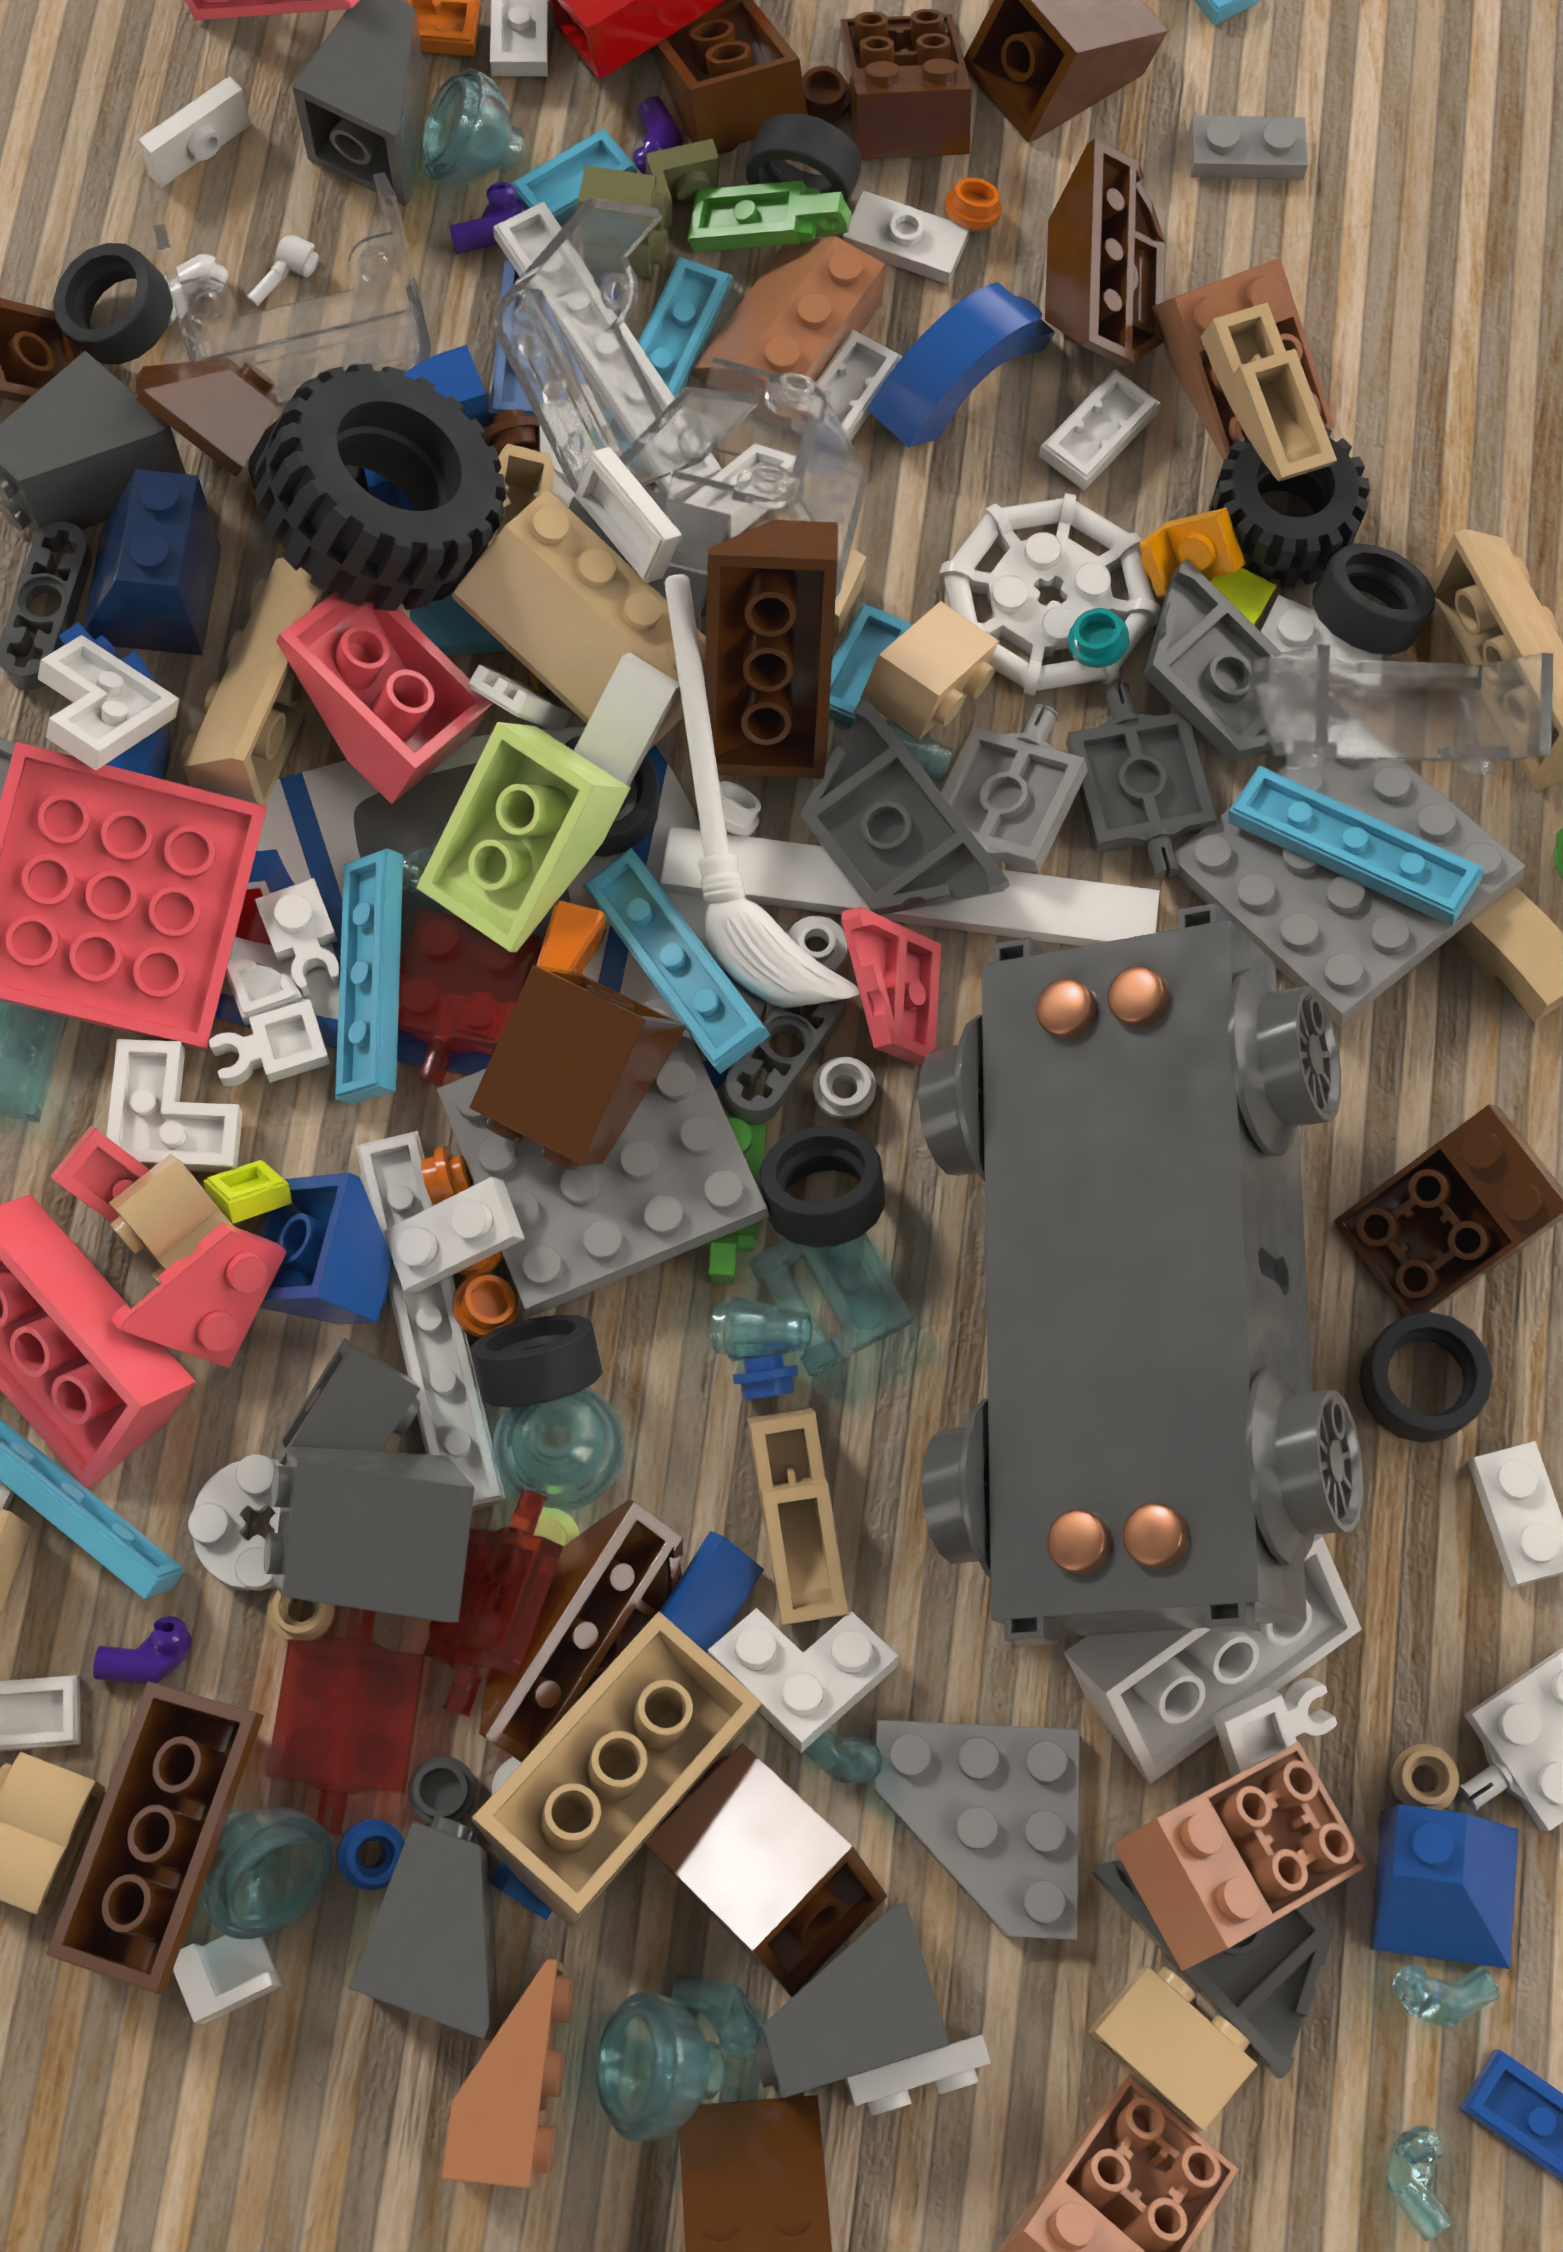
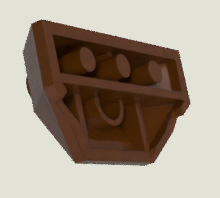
(1106, 258)
(596, 1604)

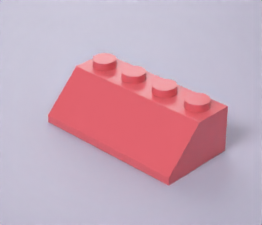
(62, 1357)

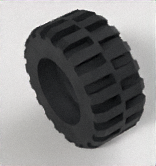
(345, 532)

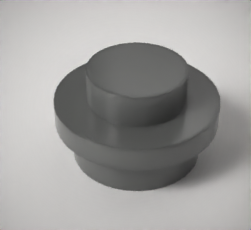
(441, 1788)

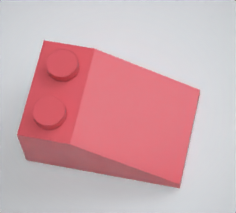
(382, 691)

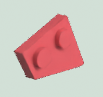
(896, 983)
(208, 1296)

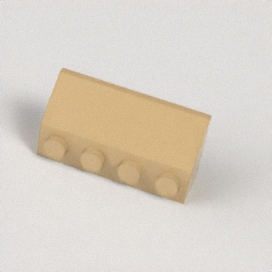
(569, 606)
(1497, 617)
(260, 699)
(615, 1768)

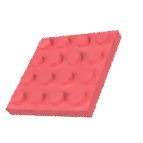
(119, 894)

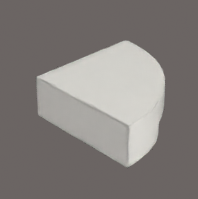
(260, 988)

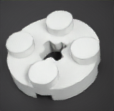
(219, 1523)

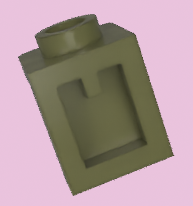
(683, 171)

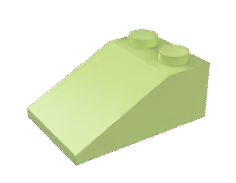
(520, 833)

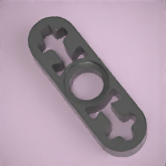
(40, 578)
(783, 1071)

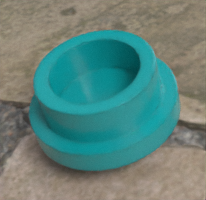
(1098, 638)

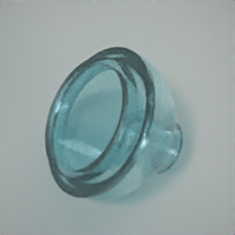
(469, 131)
(567, 1474)
(265, 1870)
(655, 2067)

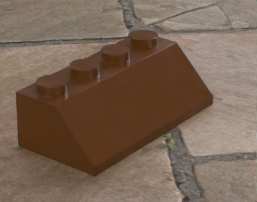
(771, 648)
(155, 1837)

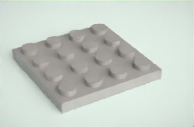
(1324, 925)
(659, 1193)

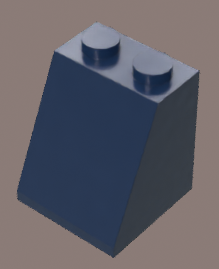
(155, 567)

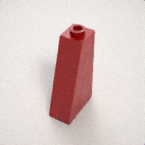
(618, 31)

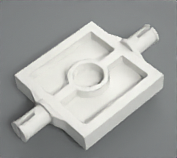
(1523, 1743)

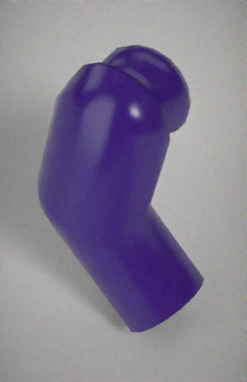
(660, 127)
(479, 232)
(151, 1660)

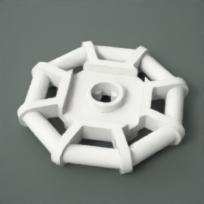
(1054, 563)

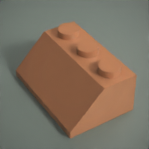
(800, 309)

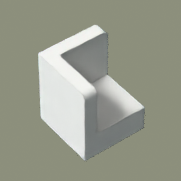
(224, 1976)

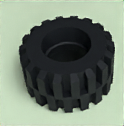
(1286, 545)

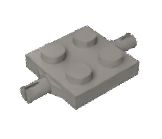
(1015, 790)

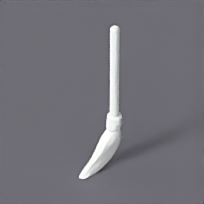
(737, 930)

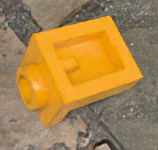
(1203, 539)

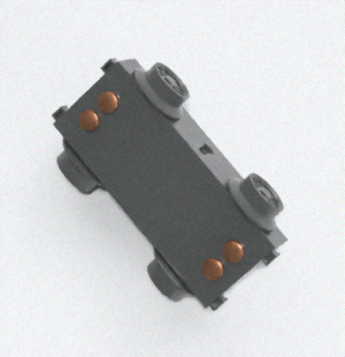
(1143, 1288)

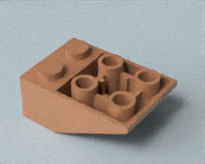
(1187, 317)
(1240, 1856)
(501, 2108)
(1127, 2184)

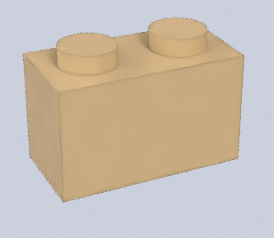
(931, 671)
(1173, 2046)

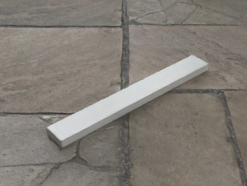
(1030, 907)

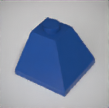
(334, 1254)
(1444, 1886)

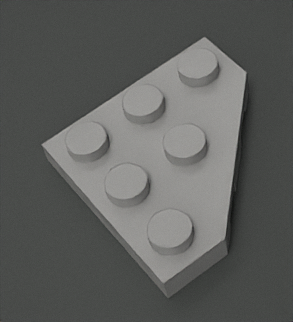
(993, 1814)

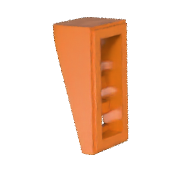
(572, 937)

